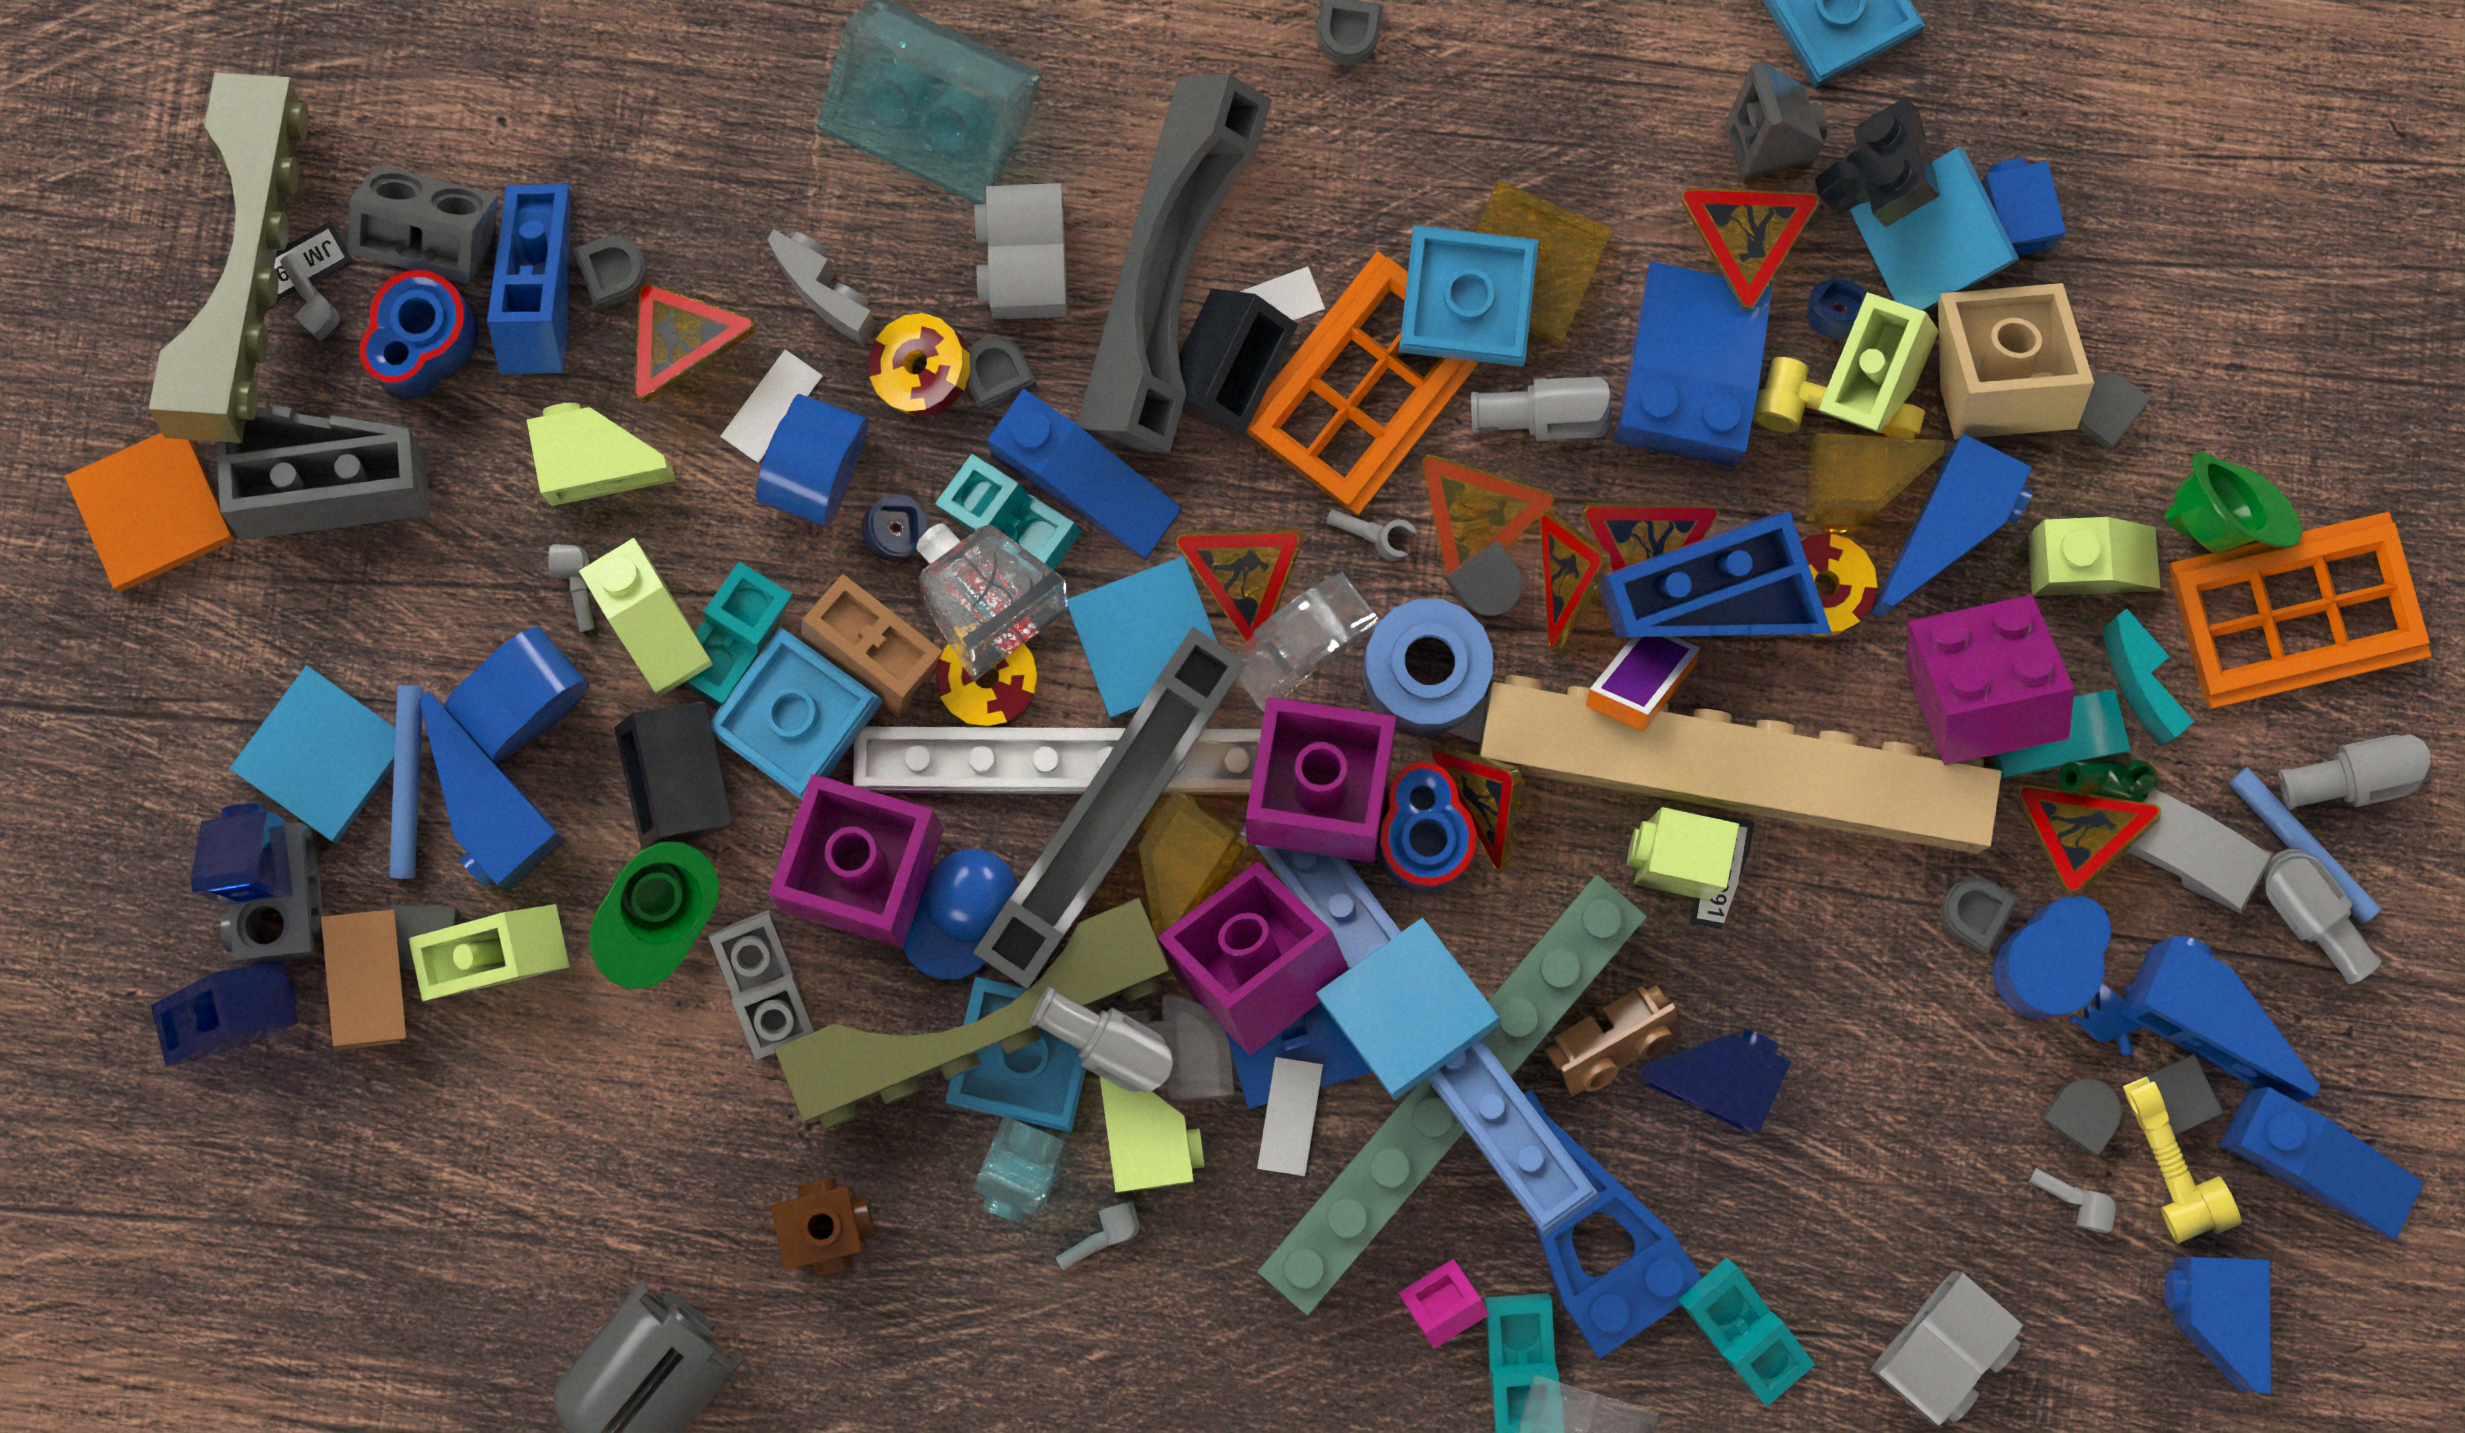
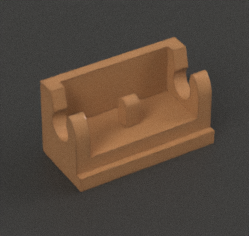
(870, 644)
(363, 979)

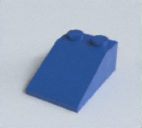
(1692, 368)

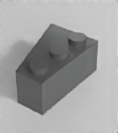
(318, 474)

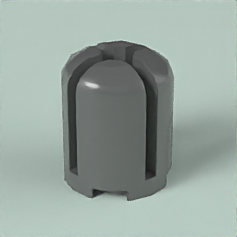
(644, 1369)

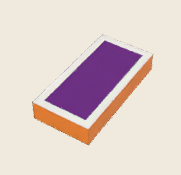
(1642, 679)

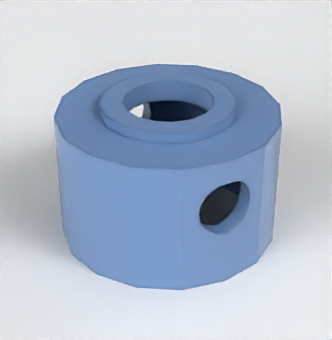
(1417, 706)

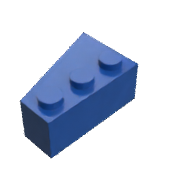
(1720, 586)

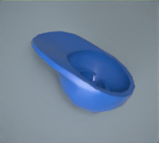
(956, 912)

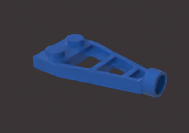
(1634, 1291)

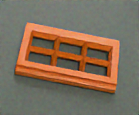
(1311, 362)
(2313, 666)

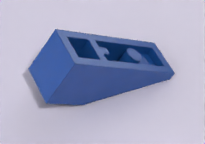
(532, 280)
(1081, 474)
(1964, 508)
(486, 808)
(2213, 1015)
(2321, 1160)

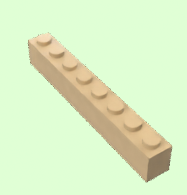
(1744, 767)

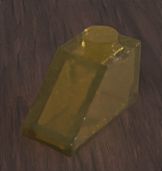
(1861, 475)
(1185, 856)

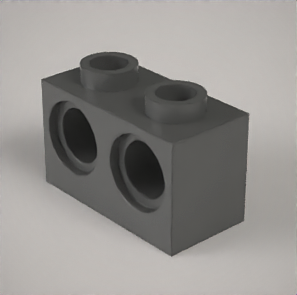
(422, 223)
(301, 912)

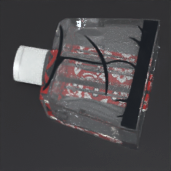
(987, 594)

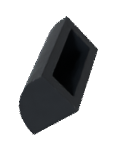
(1232, 358)
(673, 774)

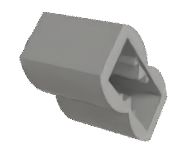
(1024, 251)
(1948, 1349)

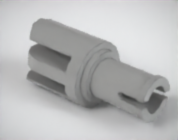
(1548, 409)
(2360, 773)
(2318, 911)
(1107, 1042)

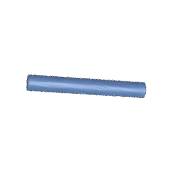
(406, 782)
(2296, 836)

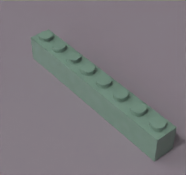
(1422, 1124)

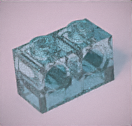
(1019, 1170)

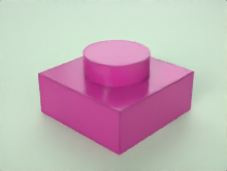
(1443, 1303)

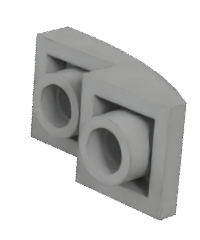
(810, 276)
(2202, 853)
(761, 983)

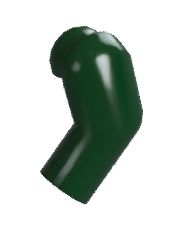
(2109, 779)

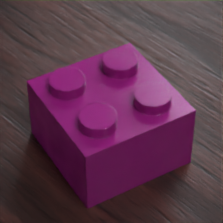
(1989, 680)
(1320, 779)
(856, 861)
(1253, 957)

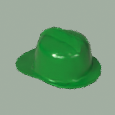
(2230, 507)
(653, 914)

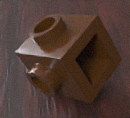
(798, 1222)

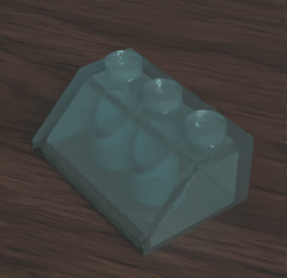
(927, 99)

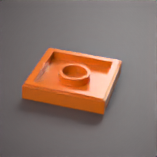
(149, 509)

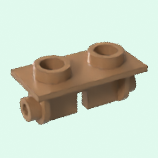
(1641, 1029)

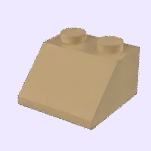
(2011, 361)

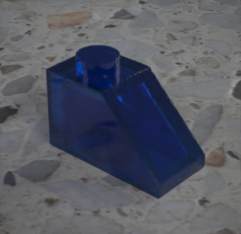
(242, 857)
(224, 1012)
(1723, 1078)

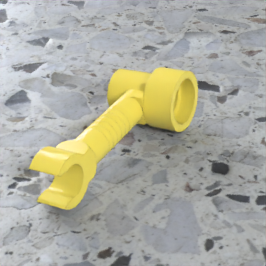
(1788, 393)
(2193, 1207)

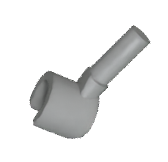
(317, 314)
(1373, 532)
(565, 563)
(2096, 1209)
(1119, 1225)

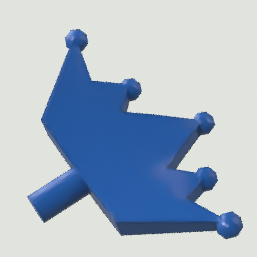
(2105, 1021)

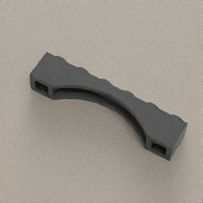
(1136, 375)
(1111, 809)

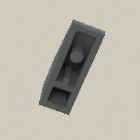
(1773, 124)

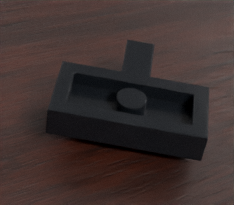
(1888, 169)

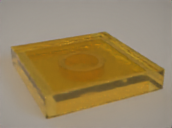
(1565, 254)

